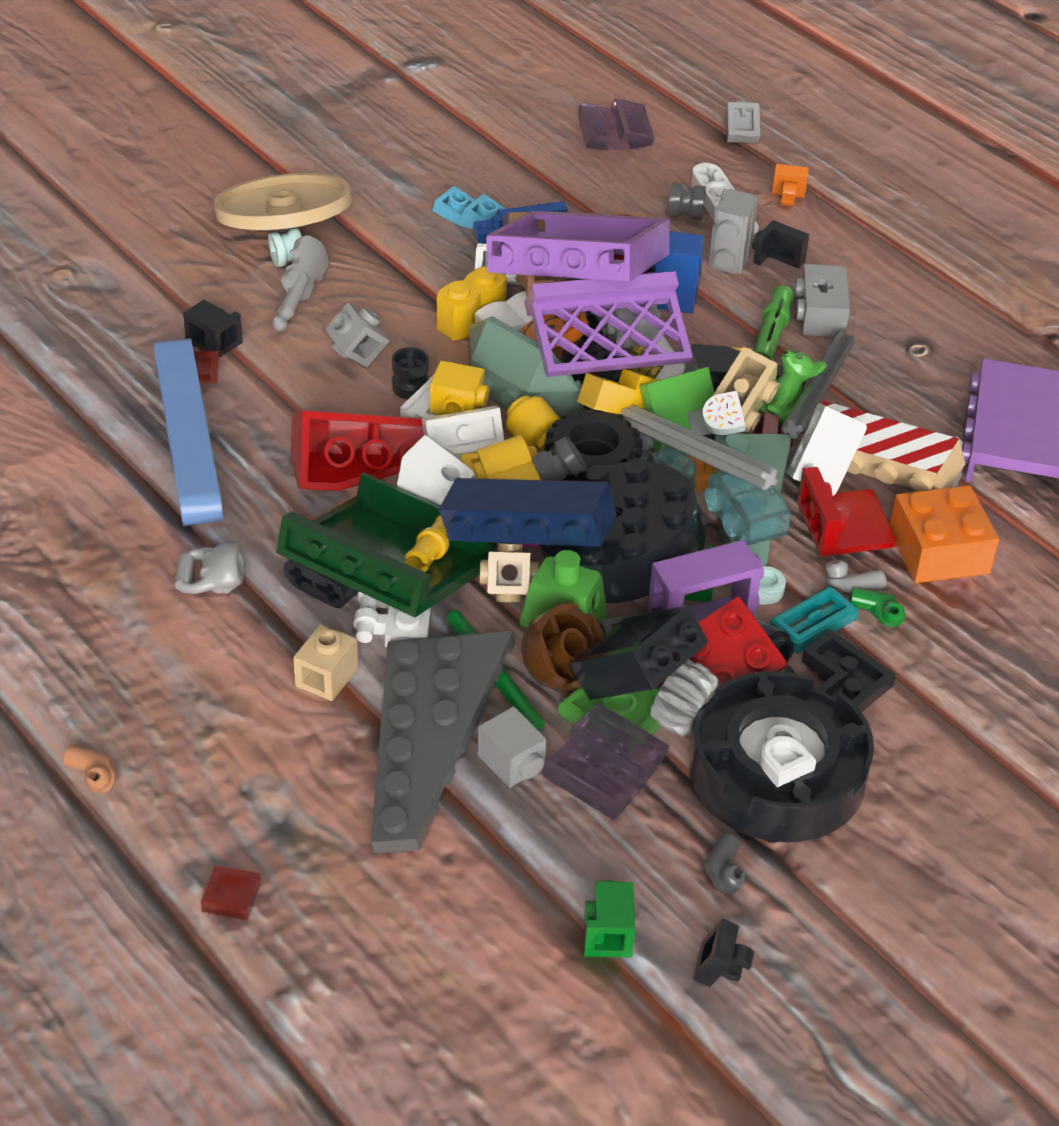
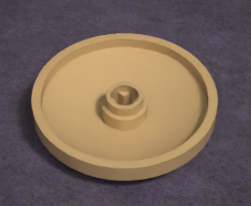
(282, 201)

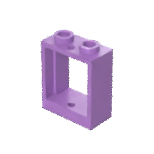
(705, 570)

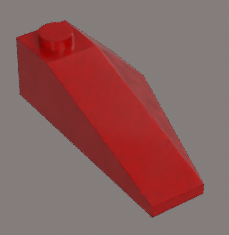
(337, 447)

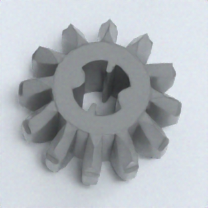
(683, 696)

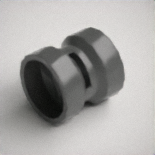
(689, 201)
(559, 462)

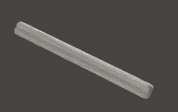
(701, 448)

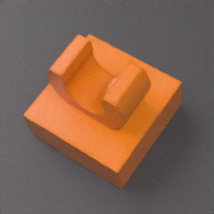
(790, 183)

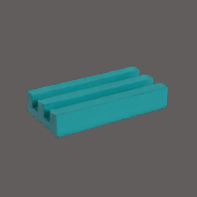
(818, 621)

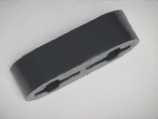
(318, 585)

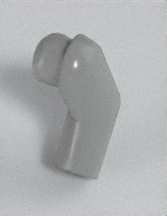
(841, 579)

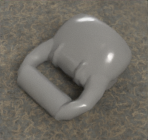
(221, 569)

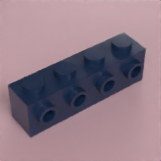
(528, 511)

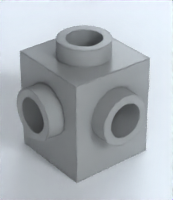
(357, 334)

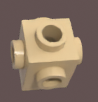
(492, 572)

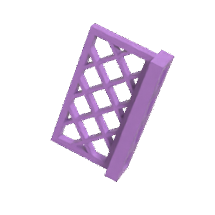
(596, 296)

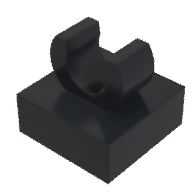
(722, 955)

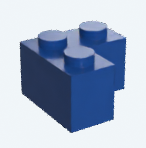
(686, 260)

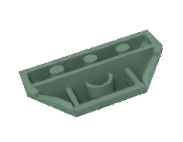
(517, 369)

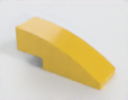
(613, 396)

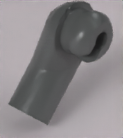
(719, 865)

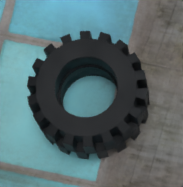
(597, 437)

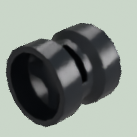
(409, 371)

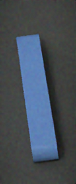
(187, 433)

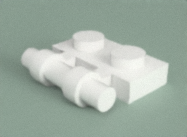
(394, 625)

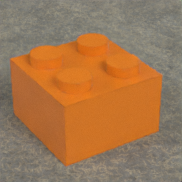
(943, 534)

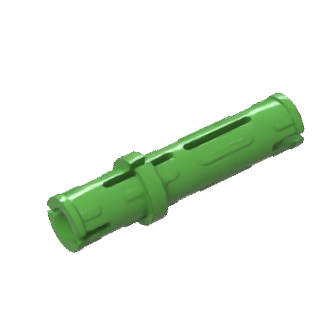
(779, 304)

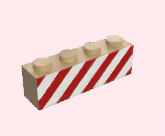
(903, 453)

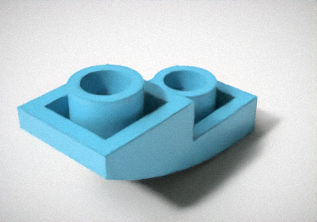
(464, 209)

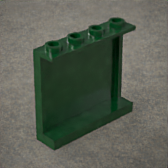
(367, 543)

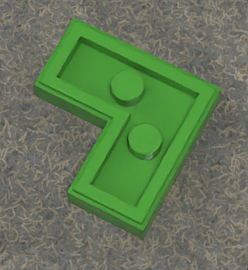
(677, 396)

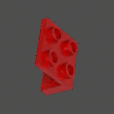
(844, 520)
(736, 644)

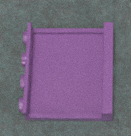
(1013, 419)

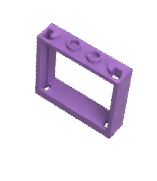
(578, 246)

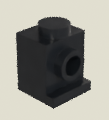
(212, 328)

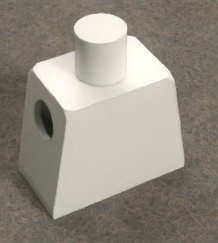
(430, 471)

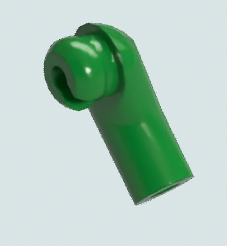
(881, 605)

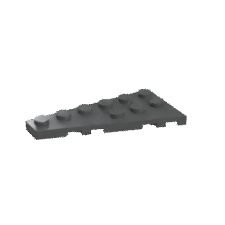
(427, 719)

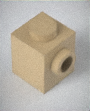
(326, 662)

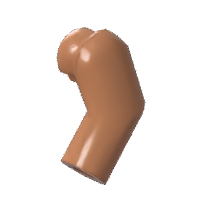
(95, 765)

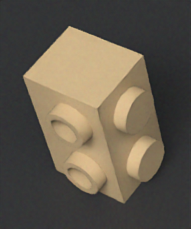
(754, 381)

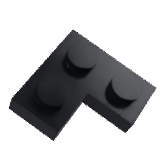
(847, 670)

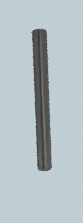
(818, 385)

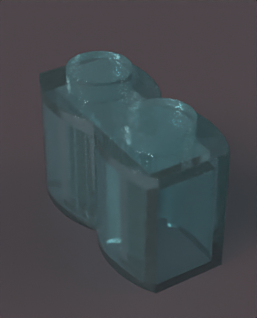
(746, 509)

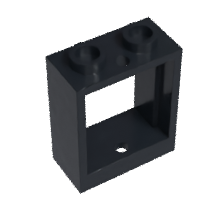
(639, 653)

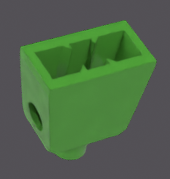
(564, 582)

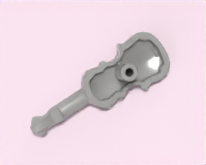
(298, 279)

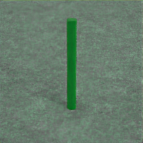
(505, 683)

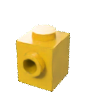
(457, 389)

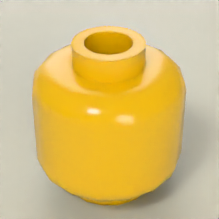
(531, 419)

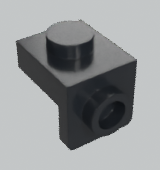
(781, 244)

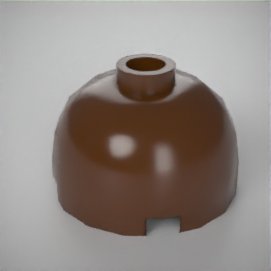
(555, 641)

